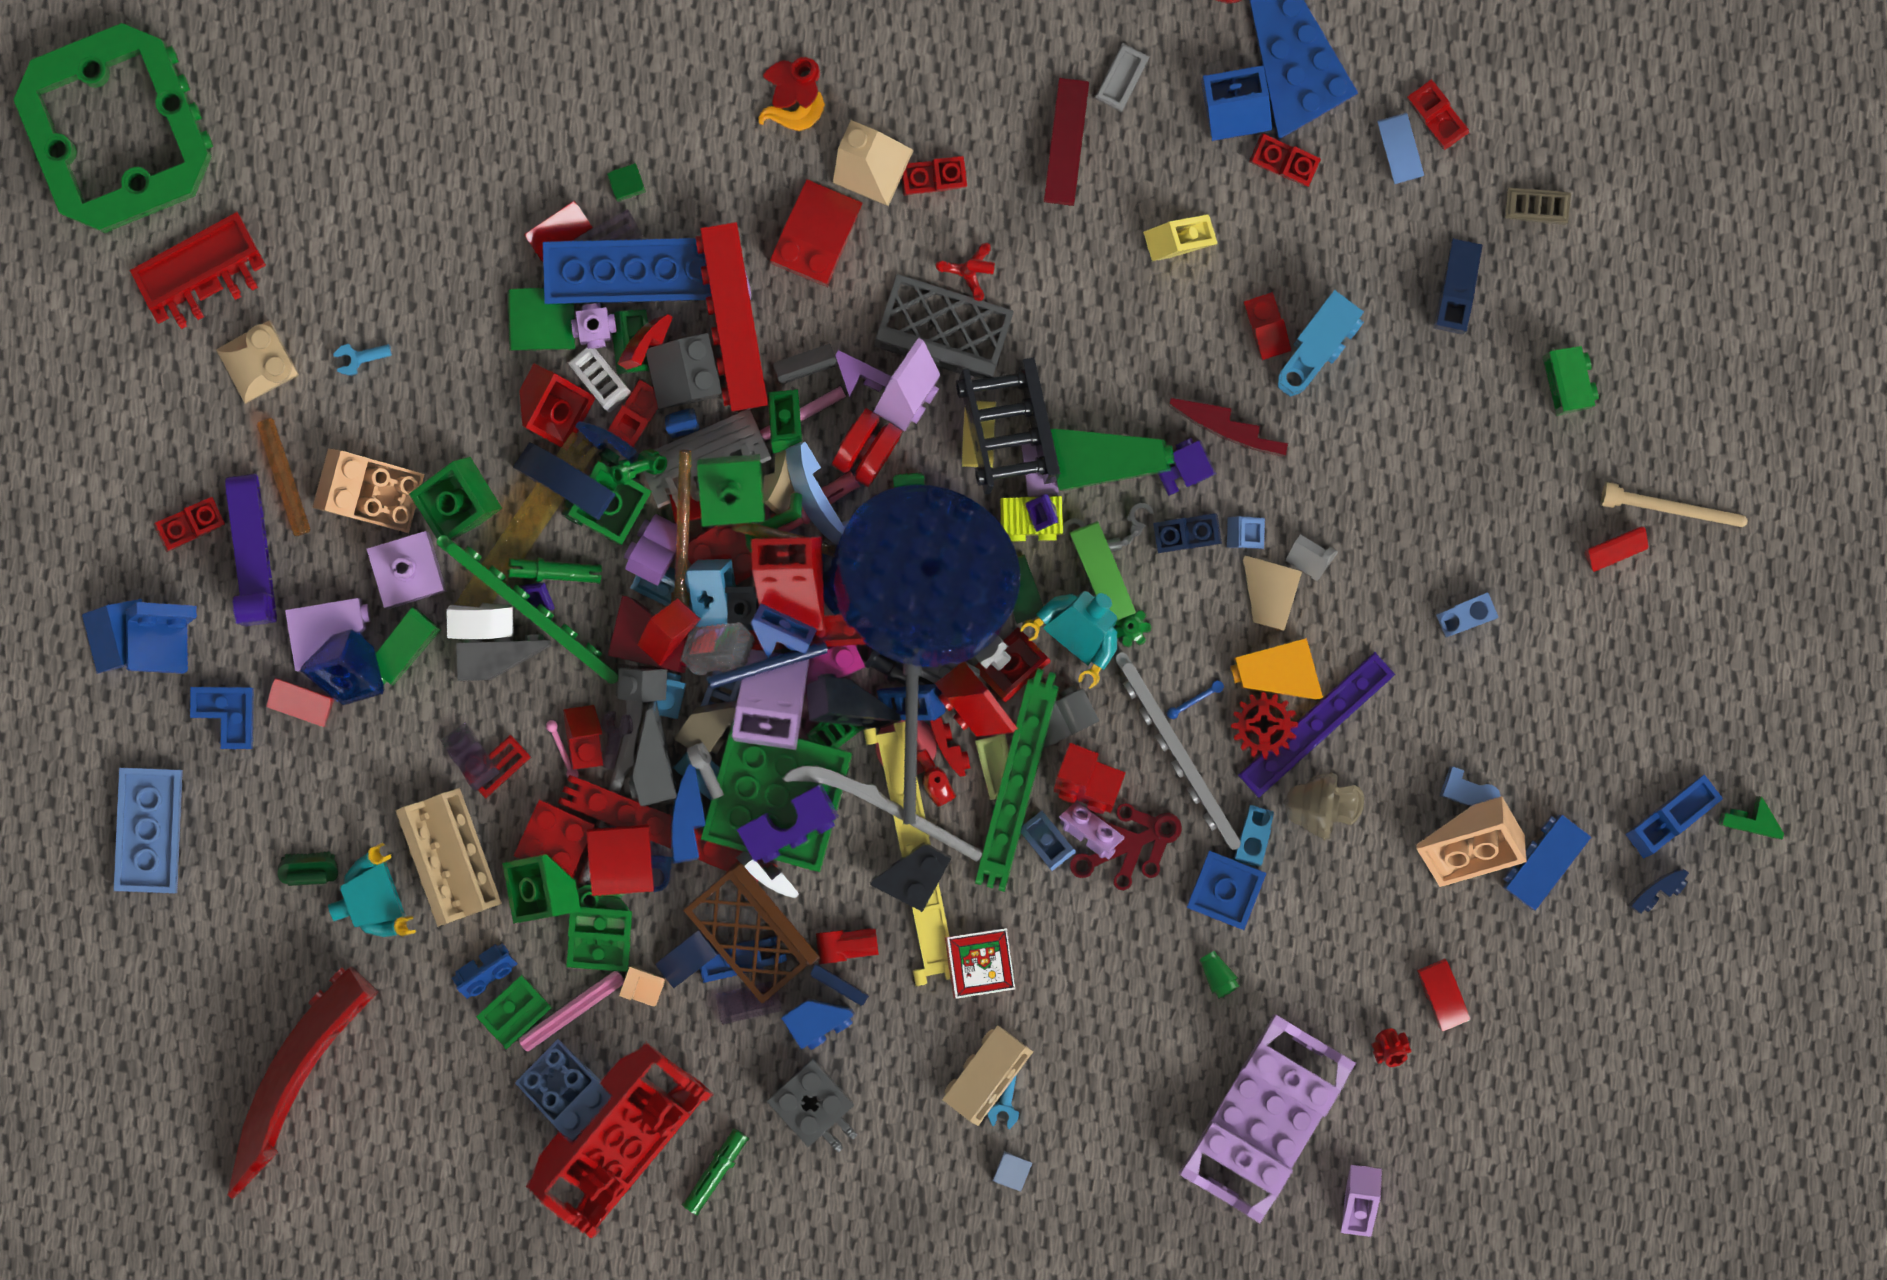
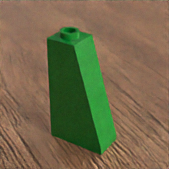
(1104, 458)

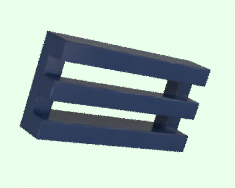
(839, 985)

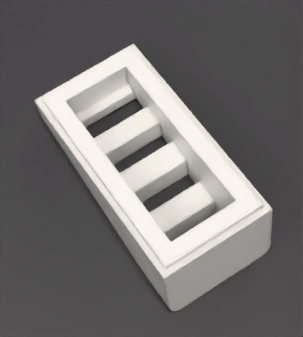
(617, 396)

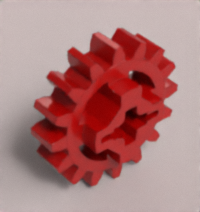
(1264, 738)

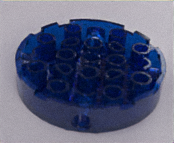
(932, 616)

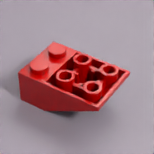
(790, 577)

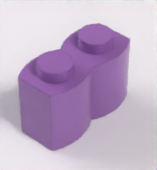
(654, 550)

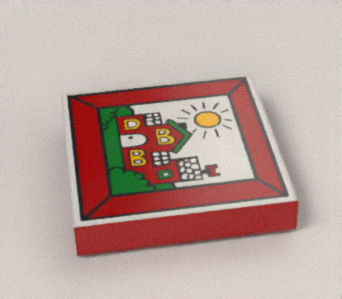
(979, 963)

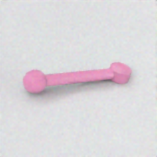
(552, 726)

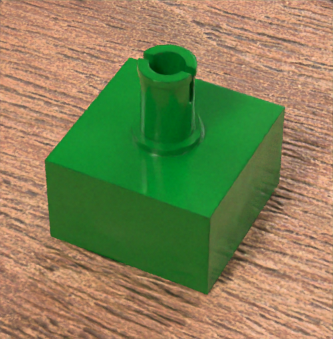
(731, 490)

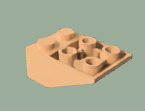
(367, 490)

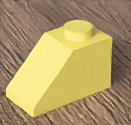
(1180, 237)

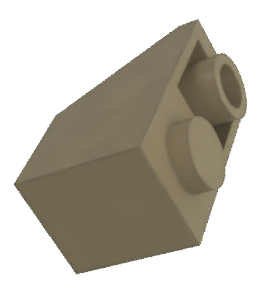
(707, 725)

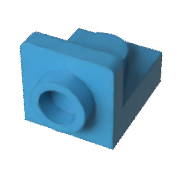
(674, 697)

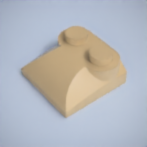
(257, 361)

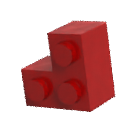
(1087, 780)

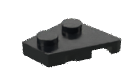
(914, 876)

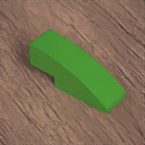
(1102, 568)

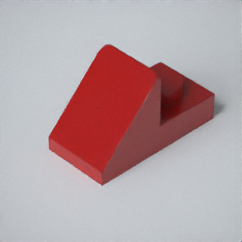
(1267, 326)
(583, 737)

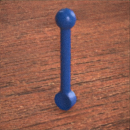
(1217, 687)

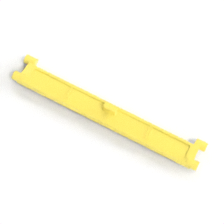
(930, 923)

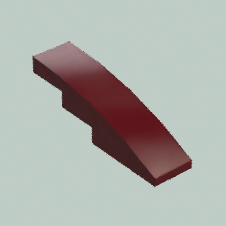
(1066, 142)
(1217, 421)

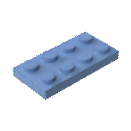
(148, 830)

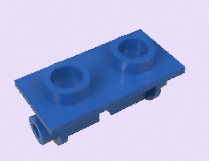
(496, 965)

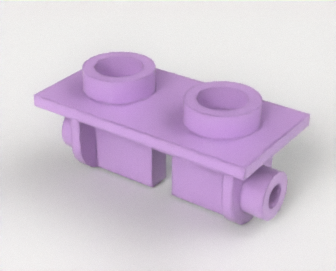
(1085, 824)

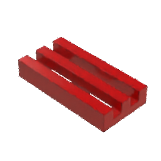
(517, 749)

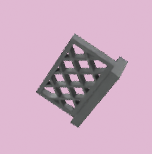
(942, 354)

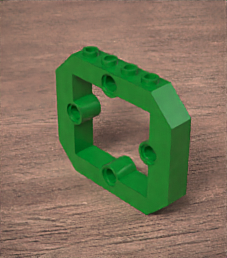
(70, 65)

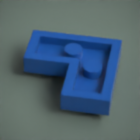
(234, 708)

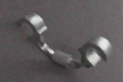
(1136, 528)

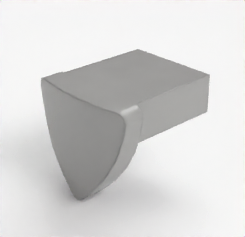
(1310, 557)

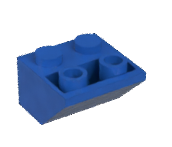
(1237, 103)
(814, 1019)

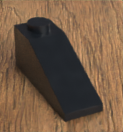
(847, 704)

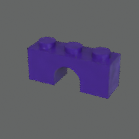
(813, 813)

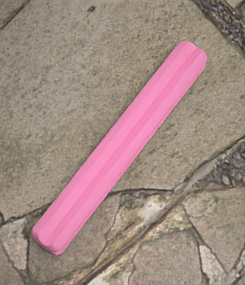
(571, 1010)

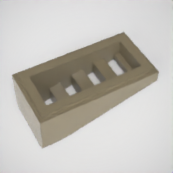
(1551, 196)

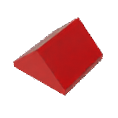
(1024, 662)

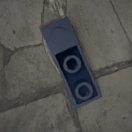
(1458, 287)

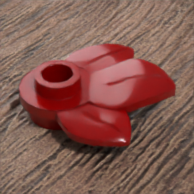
(790, 84)

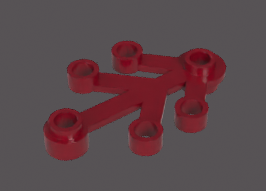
(1133, 845)

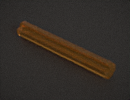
(283, 477)

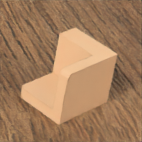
(642, 986)

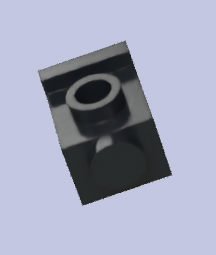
(736, 598)

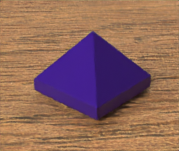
(1042, 512)
(538, 595)

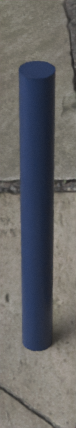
(765, 665)

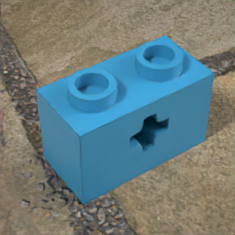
(707, 590)

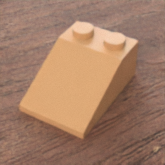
(1474, 843)

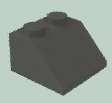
(683, 371)

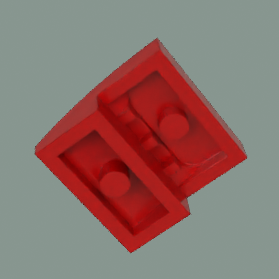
(620, 860)

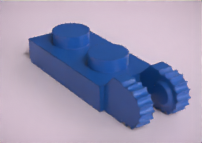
(718, 968)

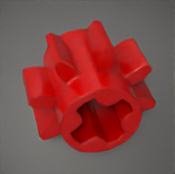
(1391, 1047)

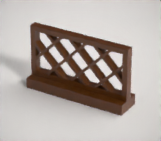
(773, 917)

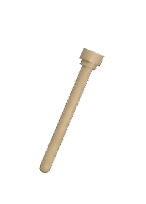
(1615, 496)

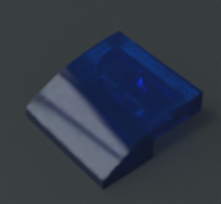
(602, 437)

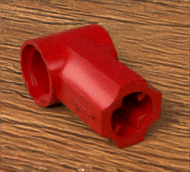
(840, 945)

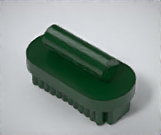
(307, 869)

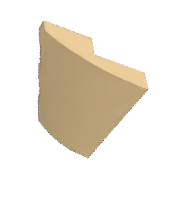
(1270, 591)

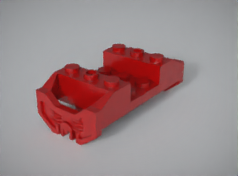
(618, 1140)

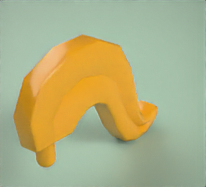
(796, 120)

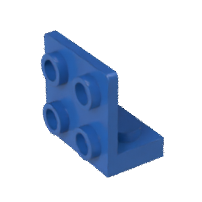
(158, 637)

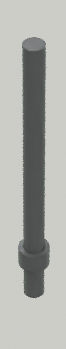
(911, 724)

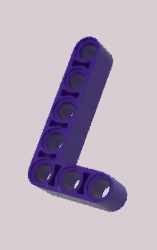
(252, 559)

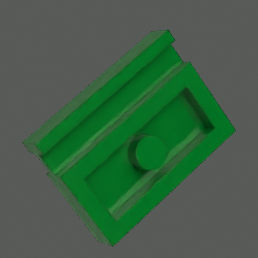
(514, 1012)

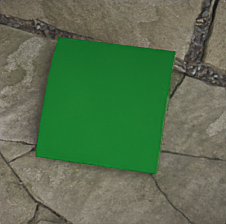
(536, 324)
(599, 939)

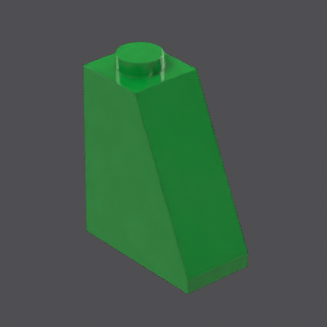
(405, 645)

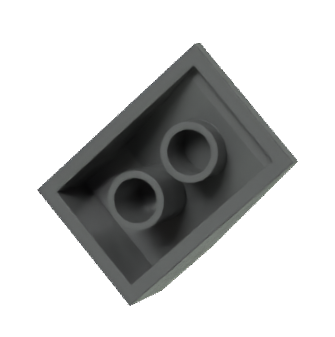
(653, 769)

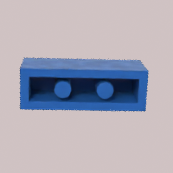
(1546, 861)

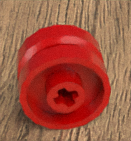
(864, 445)

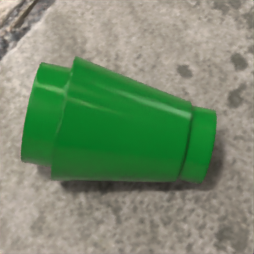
(1219, 976)

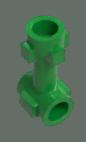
(647, 461)

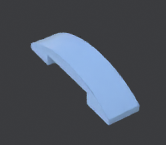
(801, 467)

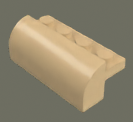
(448, 857)

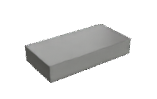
(1122, 77)

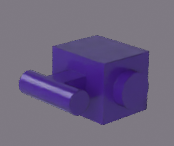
(1191, 465)

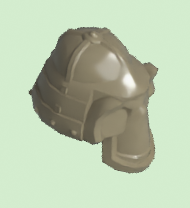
(1322, 803)

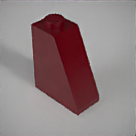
(628, 629)

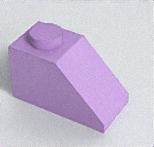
(1361, 1200)

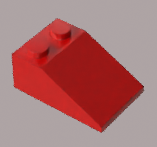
(816, 233)

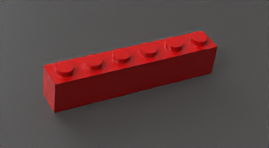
(733, 317)

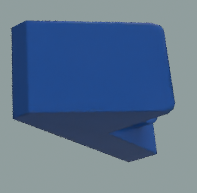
(775, 626)

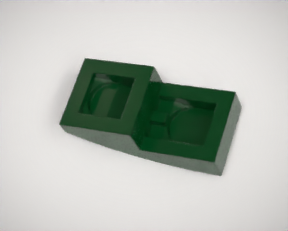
(1028, 599)

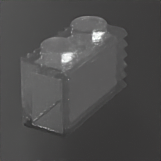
(717, 648)

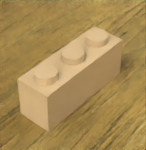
(986, 1075)

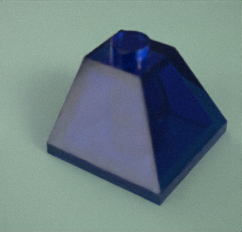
(346, 668)

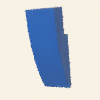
(1674, 816)
(686, 817)

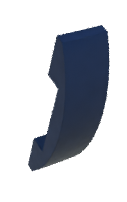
(564, 480)

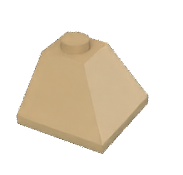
(870, 163)

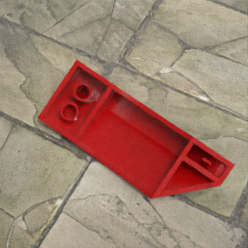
(291, 1067)

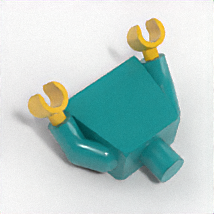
(1081, 626)
(371, 897)

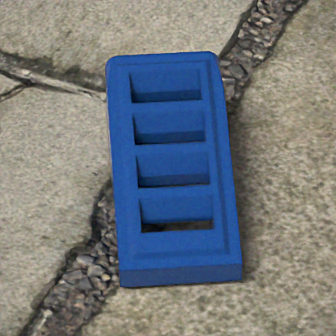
(682, 423)
(930, 705)

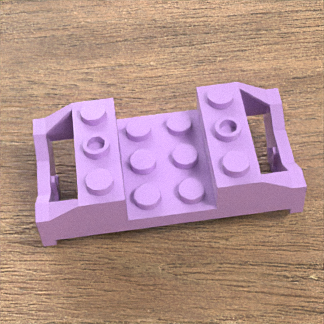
(1266, 1118)

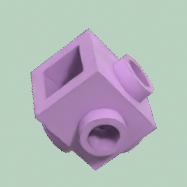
(597, 337)

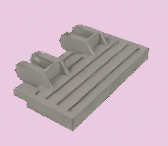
(726, 438)

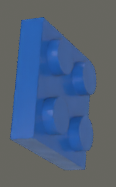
(1226, 890)

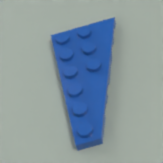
(1298, 64)

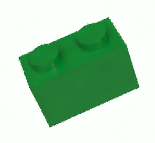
(1570, 380)
(455, 499)
(622, 510)
(539, 889)

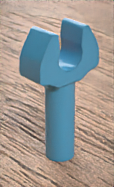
(360, 357)
(1005, 1105)

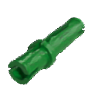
(549, 570)
(716, 1170)

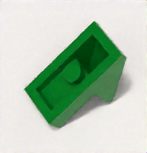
(1761, 823)

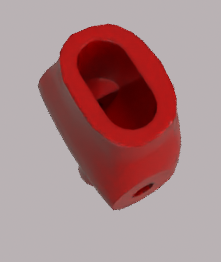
(937, 789)

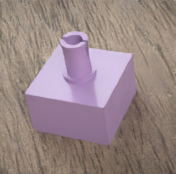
(406, 570)

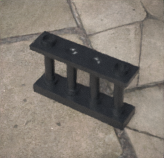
(1032, 407)

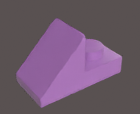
(854, 369)

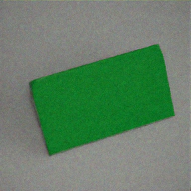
(627, 325)
(784, 419)

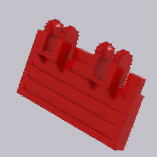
(196, 266)

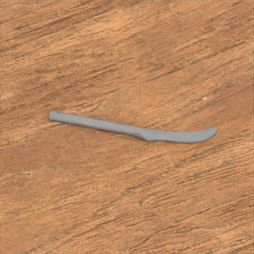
(624, 763)
(872, 795)

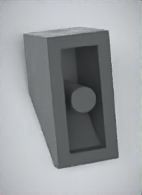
(641, 683)

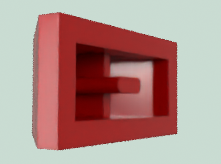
(667, 630)

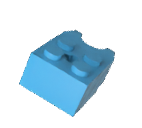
(1321, 341)

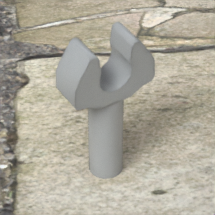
(701, 759)

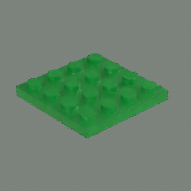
(755, 785)

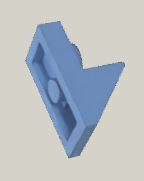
(1047, 840)

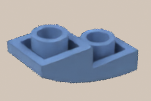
(1400, 148)

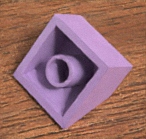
(909, 388)

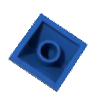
(107, 635)

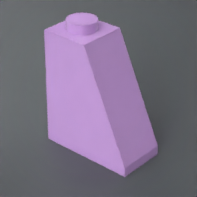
(315, 624)

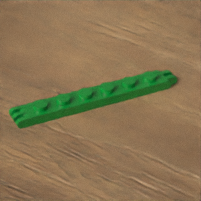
(518, 598)
(1018, 780)

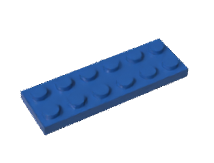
(623, 271)

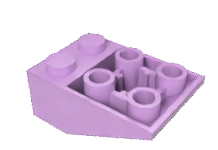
(771, 704)

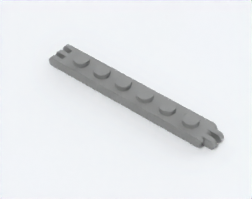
(1182, 764)

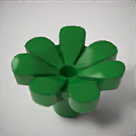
(1136, 632)

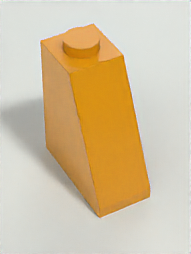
(1279, 670)

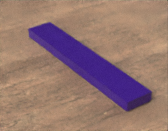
(1319, 723)

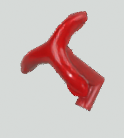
(969, 269)

